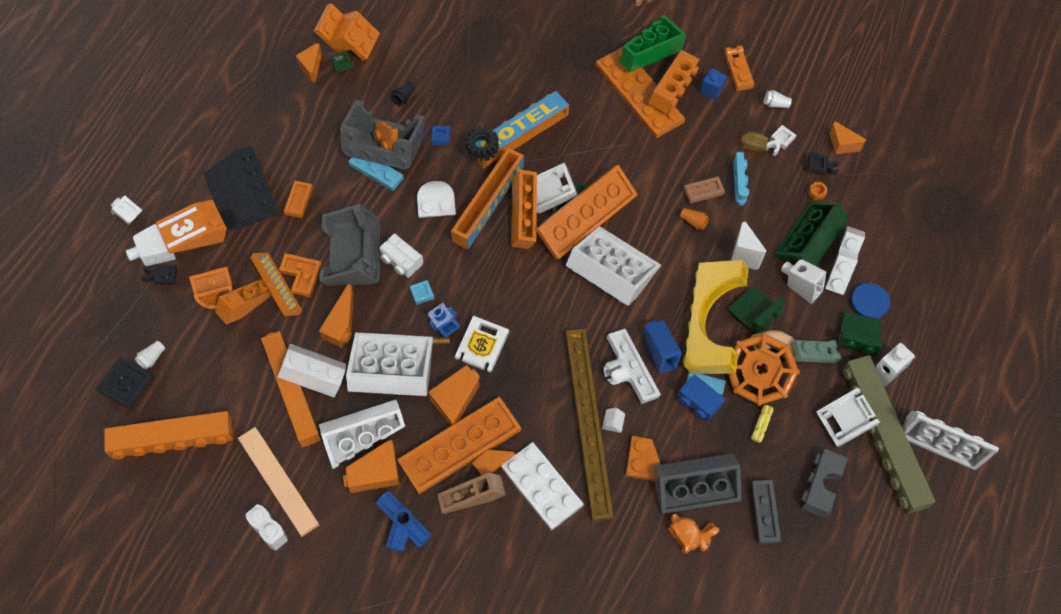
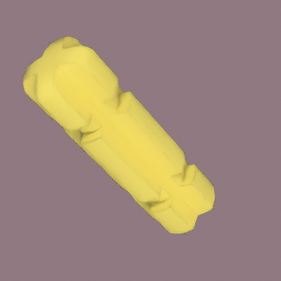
(762, 423)

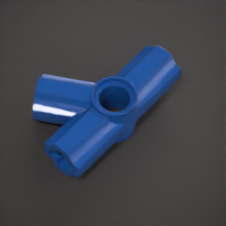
(400, 532)

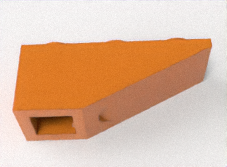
(241, 301)

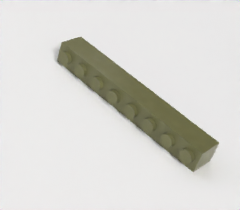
(890, 437)

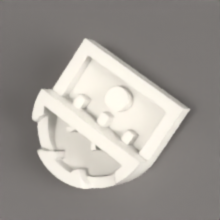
(436, 200)

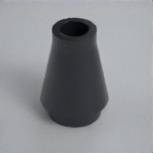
(402, 94)

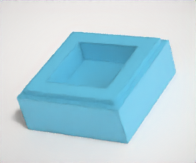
(421, 292)

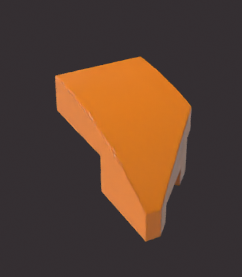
(492, 460)

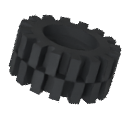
(482, 152)

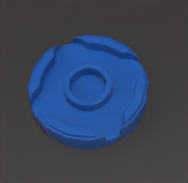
(870, 301)

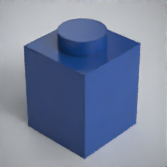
(713, 84)

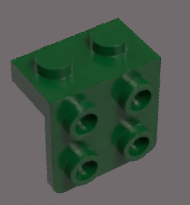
(756, 310)
(860, 334)

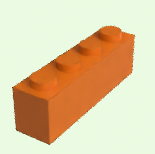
(524, 209)

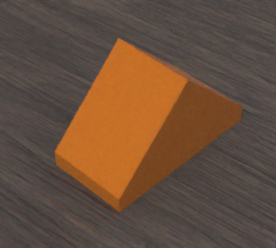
(309, 61)
(845, 140)

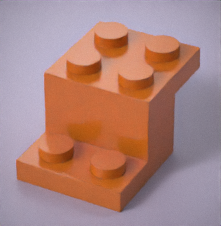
(346, 32)

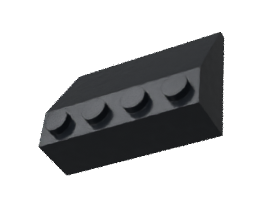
(240, 190)

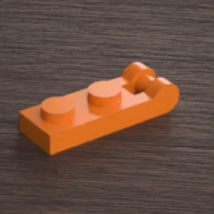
(739, 68)

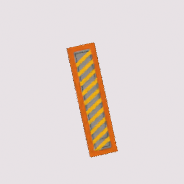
(276, 284)

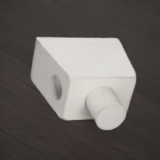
(150, 247)
(805, 279)
(896, 361)

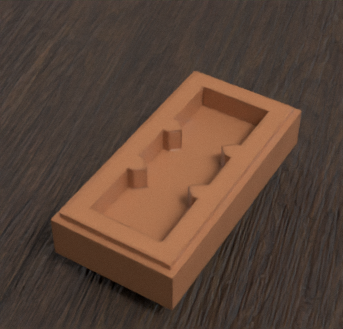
(704, 190)

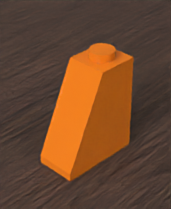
(455, 394)
(373, 470)

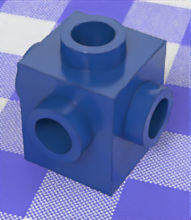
(443, 320)

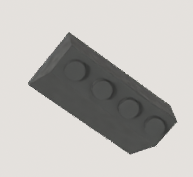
(698, 483)

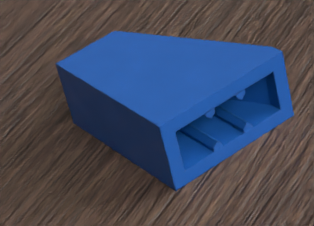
(662, 346)

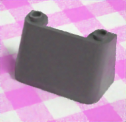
(353, 247)

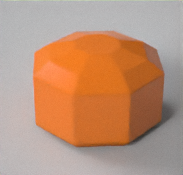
(817, 191)

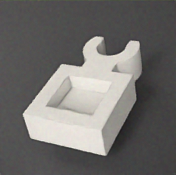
(781, 138)

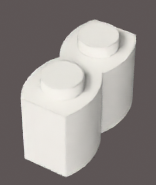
(267, 528)

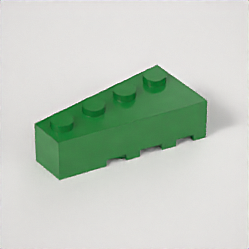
(652, 45)

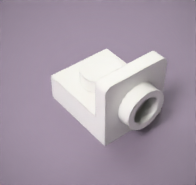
(125, 209)

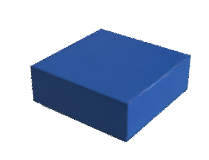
(440, 135)

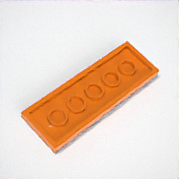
(636, 91)
(586, 212)
(459, 445)

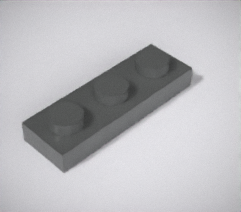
(765, 511)

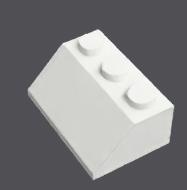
(312, 370)

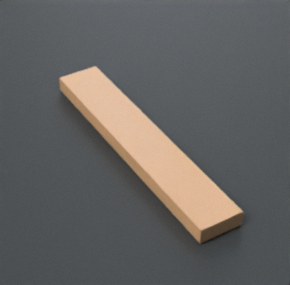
(278, 482)

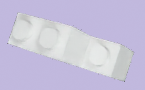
(845, 260)

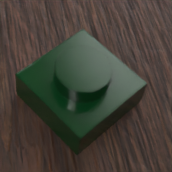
(341, 61)

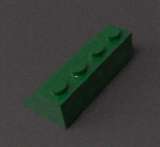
(812, 233)

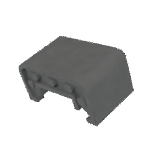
(359, 142)

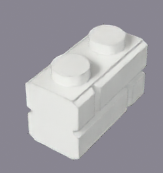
(401, 256)

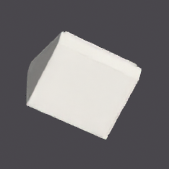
(613, 420)

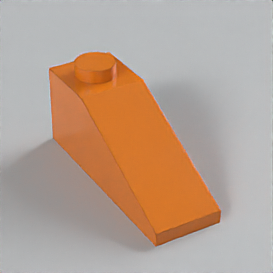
(338, 324)

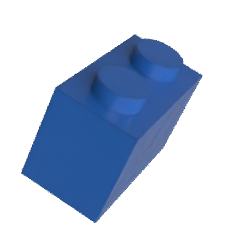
(700, 398)

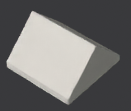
(748, 248)

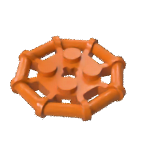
(773, 365)

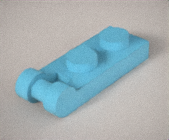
(740, 178)

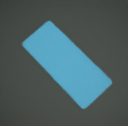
(717, 384)

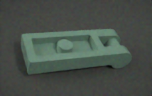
(816, 351)

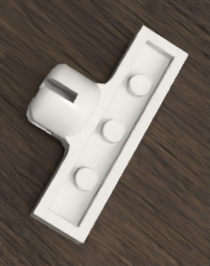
(629, 367)

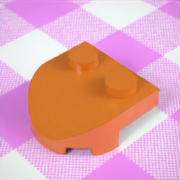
(211, 285)

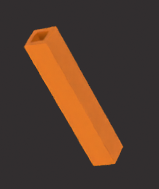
(291, 392)

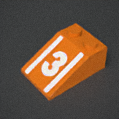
(192, 227)

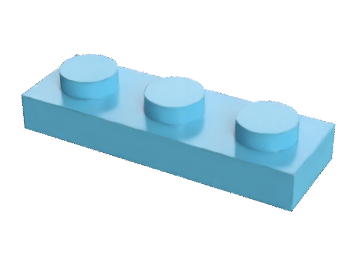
(380, 173)

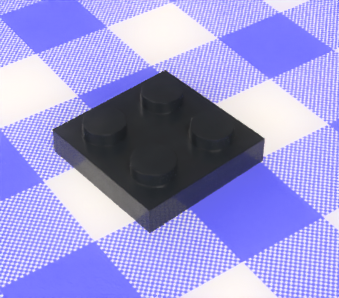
(125, 383)

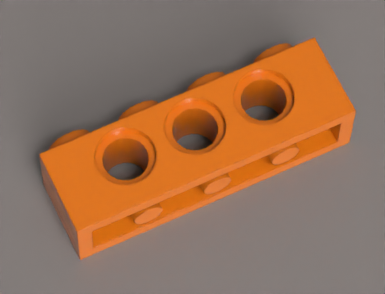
(673, 82)

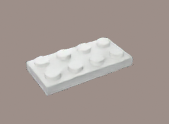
(542, 486)

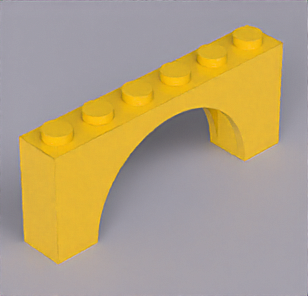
(711, 283)

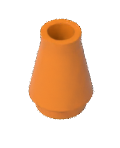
(695, 218)

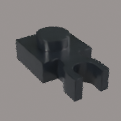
(819, 164)
(162, 275)

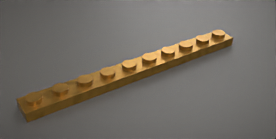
(589, 426)

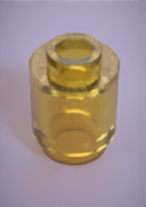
(754, 141)

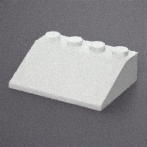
(612, 265)
(390, 364)
(947, 441)

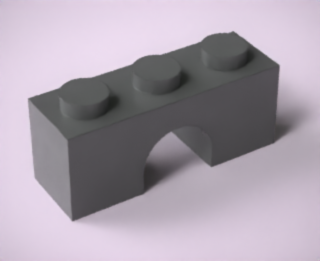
(817, 498)

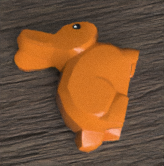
(688, 534)

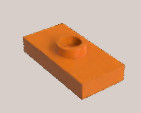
(298, 199)

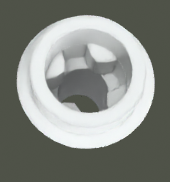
(775, 99)
(148, 356)

